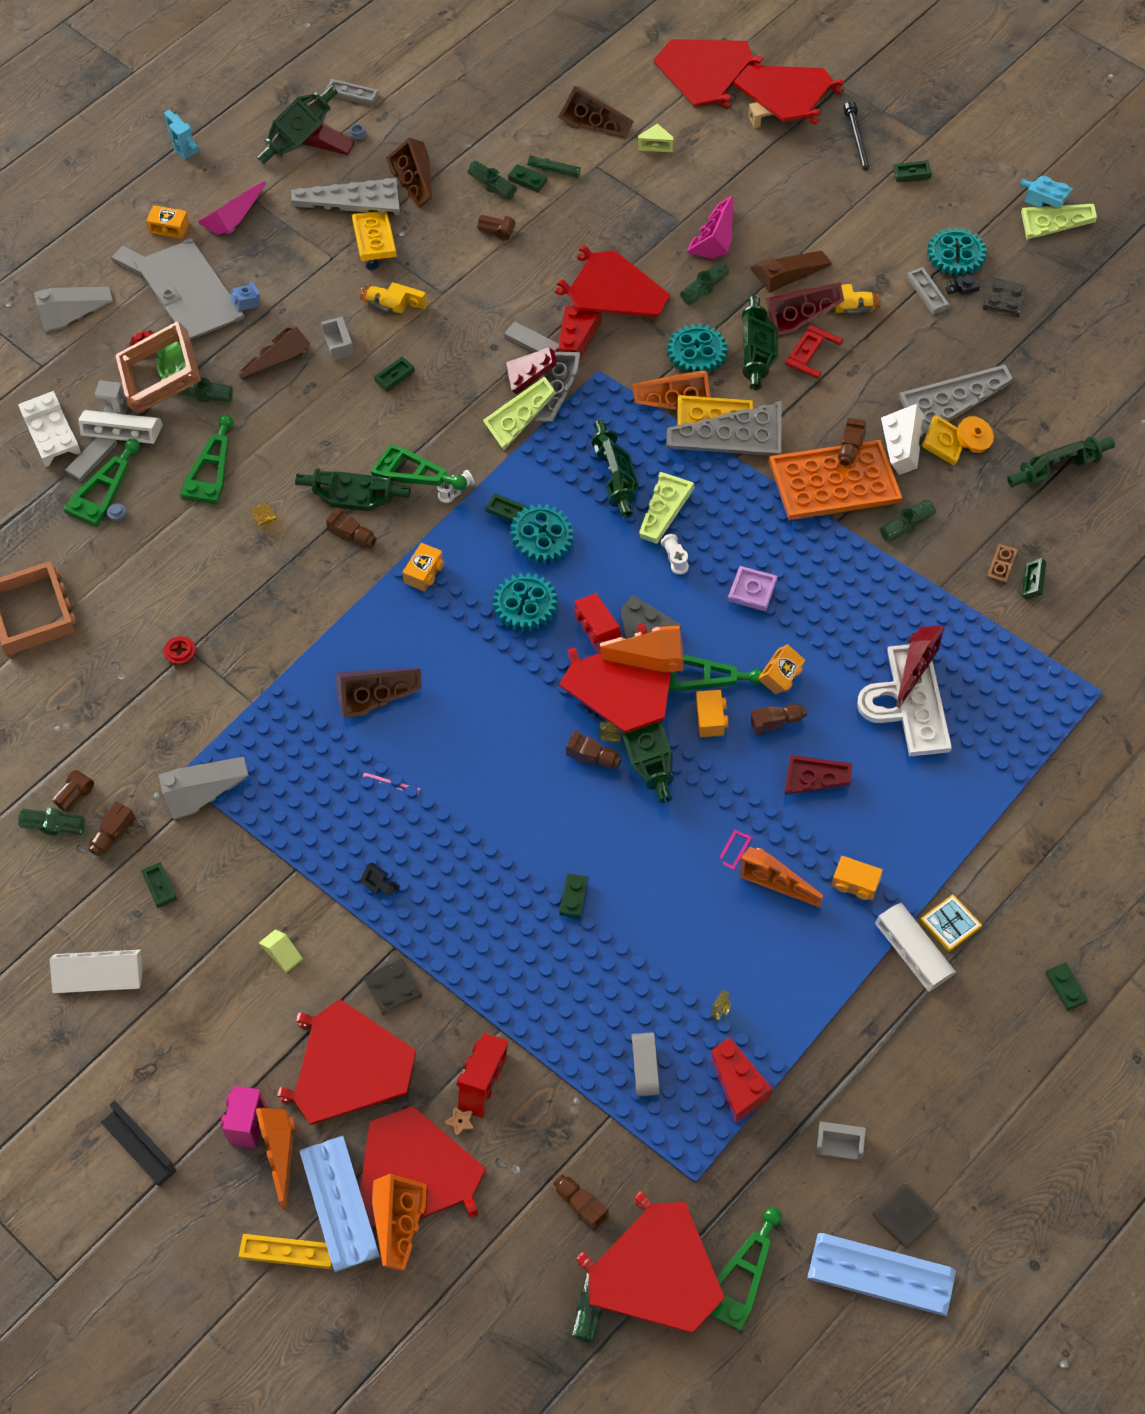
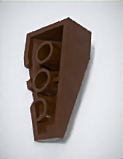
(592, 113)
(412, 168)
(785, 270)
(286, 345)
(370, 689)

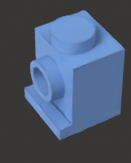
(245, 297)

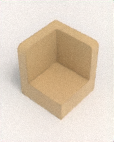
(757, 111)

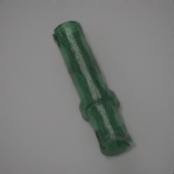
(547, 164)

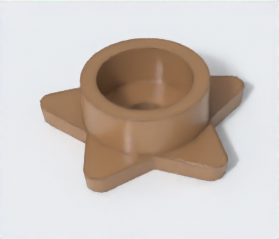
(460, 1127)

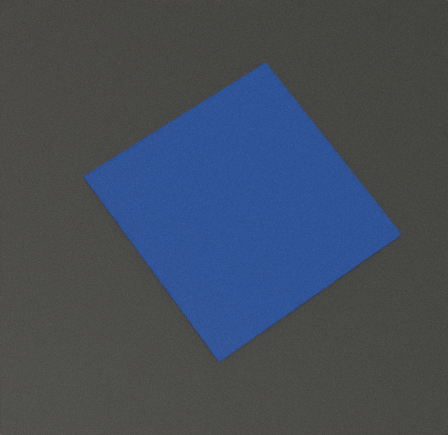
(512, 814)

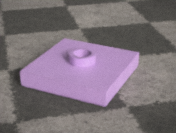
(752, 588)

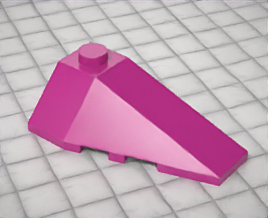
(231, 213)
(716, 233)

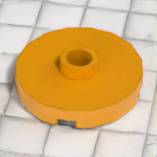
(975, 434)

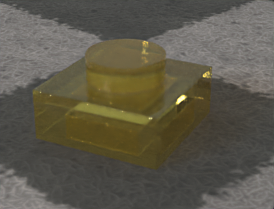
(263, 514)
(609, 732)
(721, 1005)

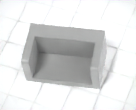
(337, 338)
(113, 396)
(840, 1141)

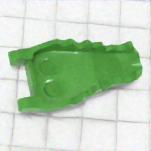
(170, 360)

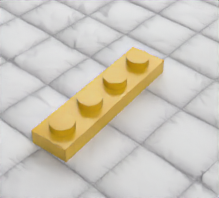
(285, 1251)

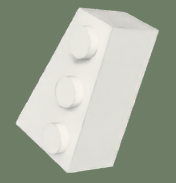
(902, 437)

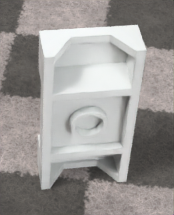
(48, 427)

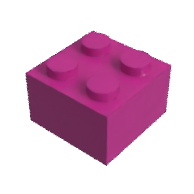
(241, 1119)

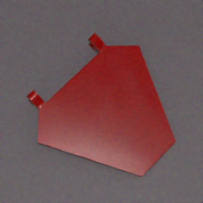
(705, 67)
(788, 91)
(613, 286)
(617, 691)
(348, 1064)
(419, 1151)
(656, 1270)

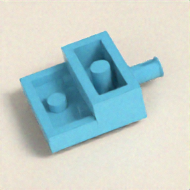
(180, 135)
(1046, 191)

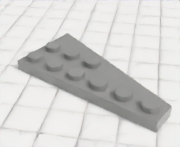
(356, 197)
(956, 395)
(739, 432)

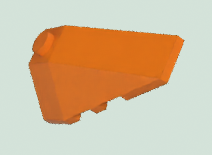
(665, 391)
(655, 650)
(768, 872)
(278, 1138)
(397, 1210)

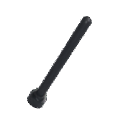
(850, 110)

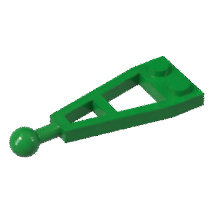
(395, 455)
(207, 491)
(89, 511)
(714, 682)
(730, 1311)

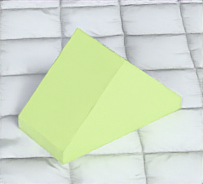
(655, 140)
(281, 950)

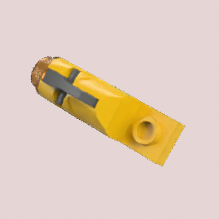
(394, 298)
(857, 301)

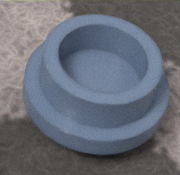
(357, 132)
(116, 512)

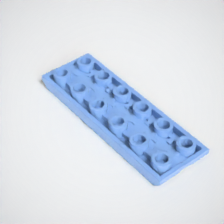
(339, 1204)
(882, 1274)

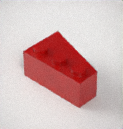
(578, 329)
(596, 620)
(480, 1073)
(740, 1080)

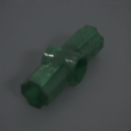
(492, 180)
(704, 283)
(209, 391)
(914, 515)
(51, 821)
(586, 1316)

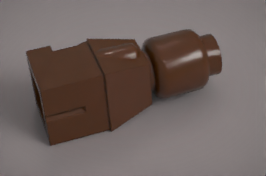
(852, 441)
(348, 528)
(773, 718)
(590, 751)
(112, 827)
(582, 1202)

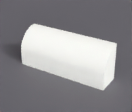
(119, 426)
(914, 947)
(96, 971)

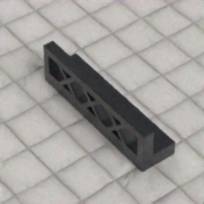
(138, 1145)

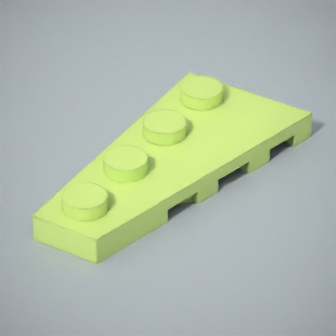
(1052, 219)
(516, 414)
(668, 499)

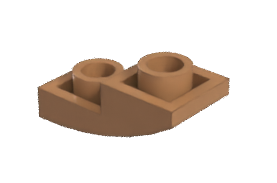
(1002, 563)

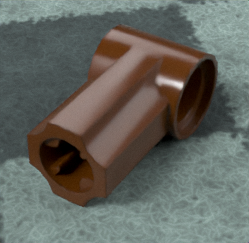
(500, 227)
(76, 786)

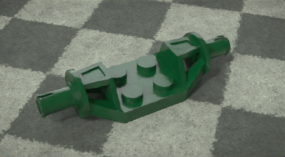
(296, 124)
(759, 343)
(1041, 463)
(624, 480)
(352, 489)
(651, 755)

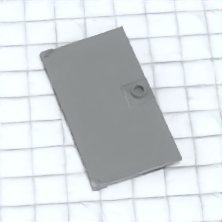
(189, 289)

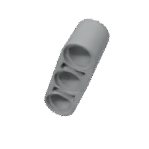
(645, 1064)

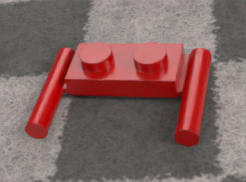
(807, 348)

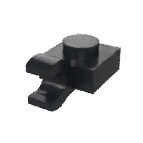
(965, 284)
(376, 880)

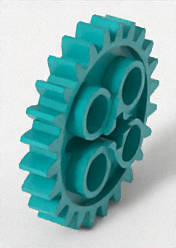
(970, 253)
(697, 349)
(541, 533)
(541, 606)

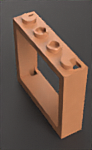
(166, 388)
(44, 633)

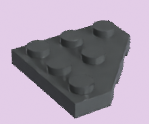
(638, 612)

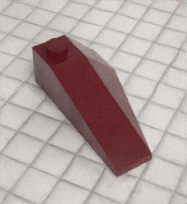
(330, 139)
(798, 308)
(922, 650)

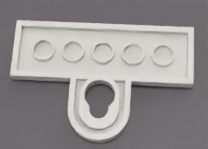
(920, 713)

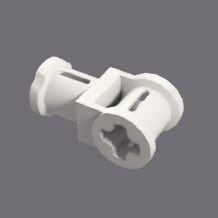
(448, 488)
(676, 554)

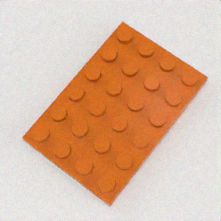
(818, 485)

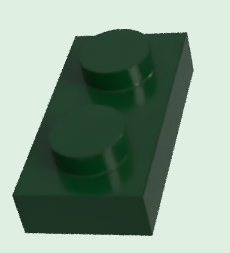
(912, 171)
(527, 178)
(394, 374)
(504, 507)
(1033, 578)
(159, 885)
(574, 896)
(1066, 986)

